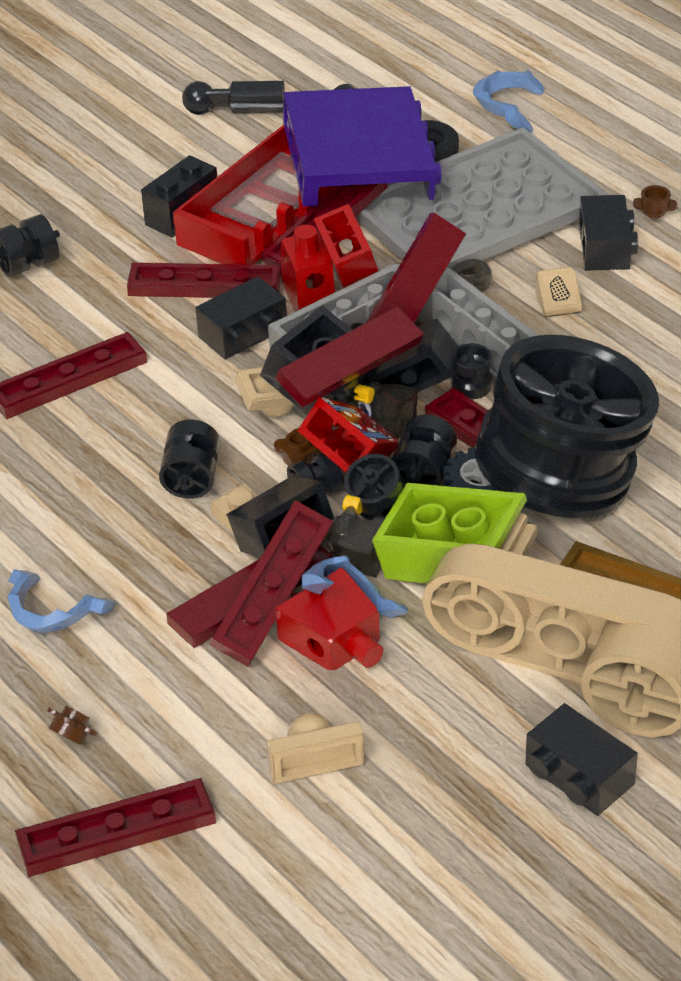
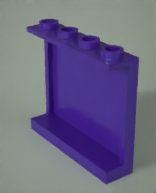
(358, 139)

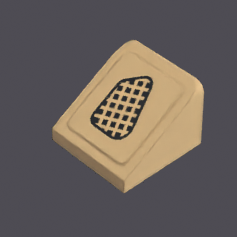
(558, 291)

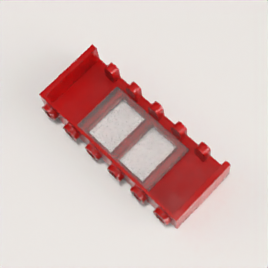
(244, 206)

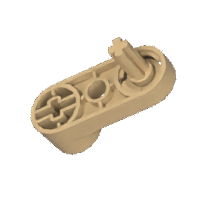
(566, 624)

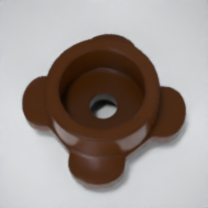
(655, 201)
(295, 448)
(71, 724)

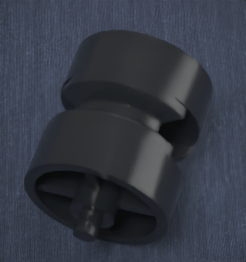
(28, 244)
(425, 450)
(189, 459)
(376, 483)

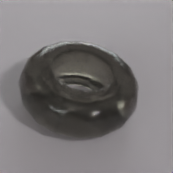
(474, 272)

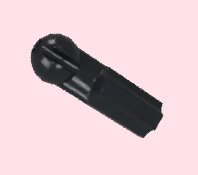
(240, 97)

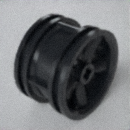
(566, 425)

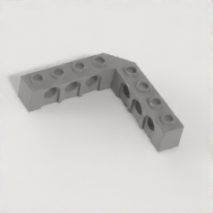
(456, 304)

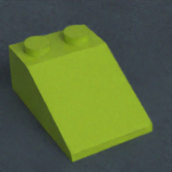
(434, 520)

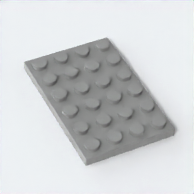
(492, 192)

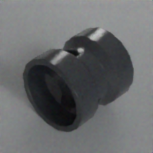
(472, 370)
(319, 469)

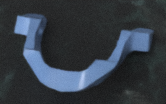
(501, 80)
(315, 582)
(56, 620)

